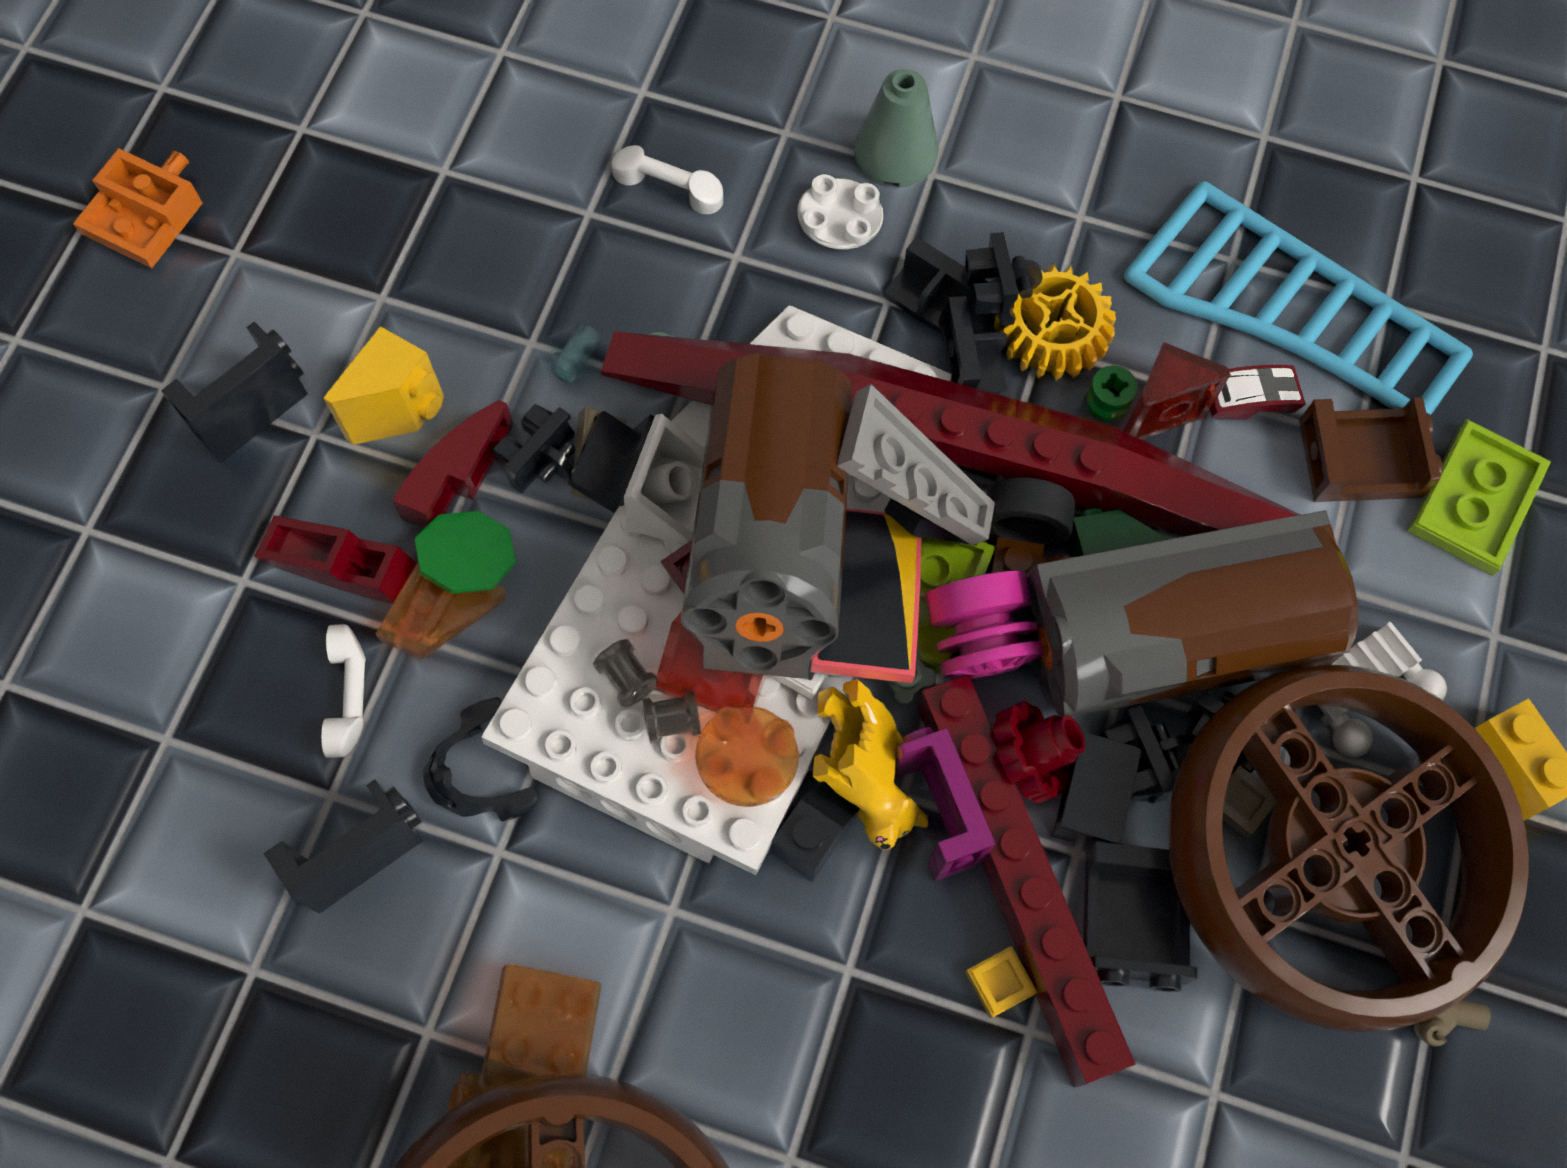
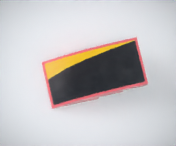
(876, 601)

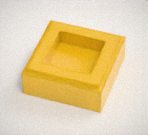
(1001, 982)

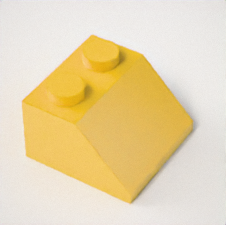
(385, 390)
(1529, 756)

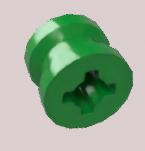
(1105, 404)

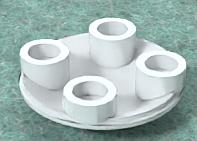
(840, 212)

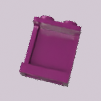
(954, 798)

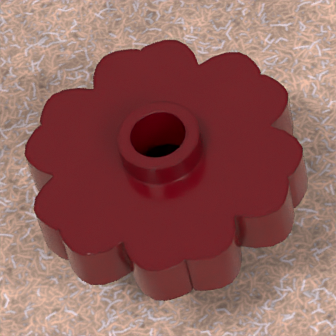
(1037, 749)

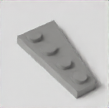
(906, 466)

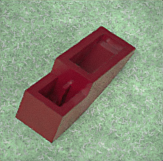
(453, 466)
(336, 558)

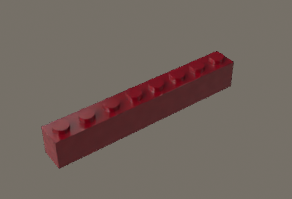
(1030, 895)

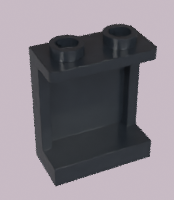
(242, 398)
(352, 857)
(1135, 918)

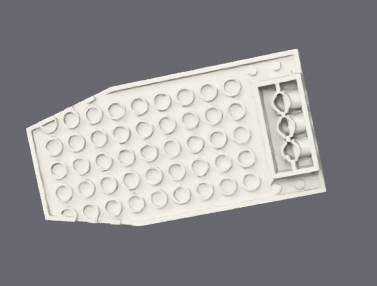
(567, 715)

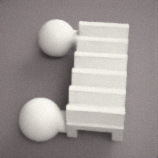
(1385, 652)

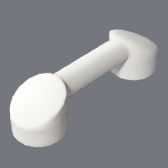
(705, 189)
(342, 734)

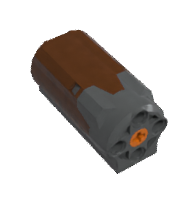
(770, 517)
(1191, 614)

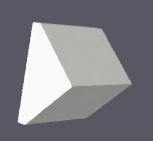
(665, 484)

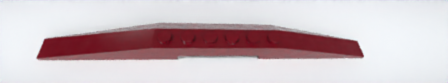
(983, 432)

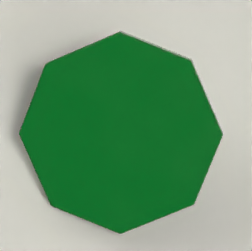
(465, 552)

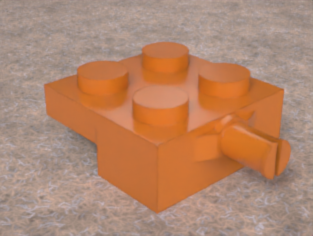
(139, 206)

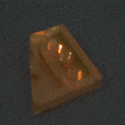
(430, 616)

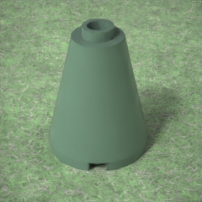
(898, 132)

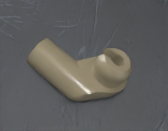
(1463, 1014)

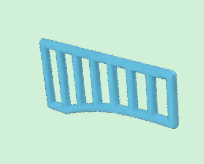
(1262, 325)

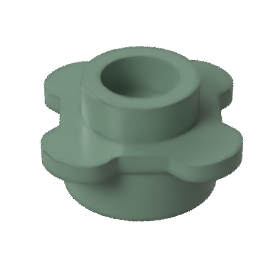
(923, 677)

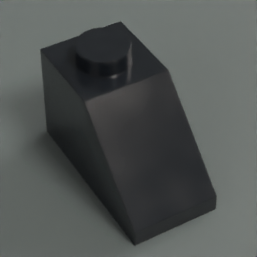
(814, 830)

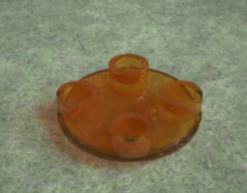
(747, 755)

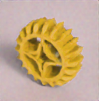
(1066, 343)

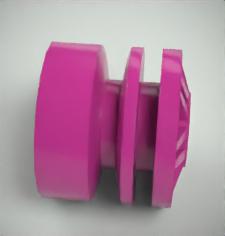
(984, 624)

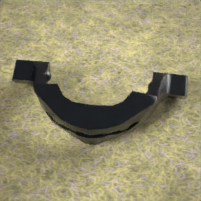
(438, 776)

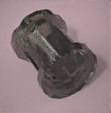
(625, 673)
(671, 716)

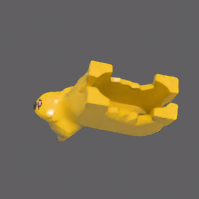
(864, 763)

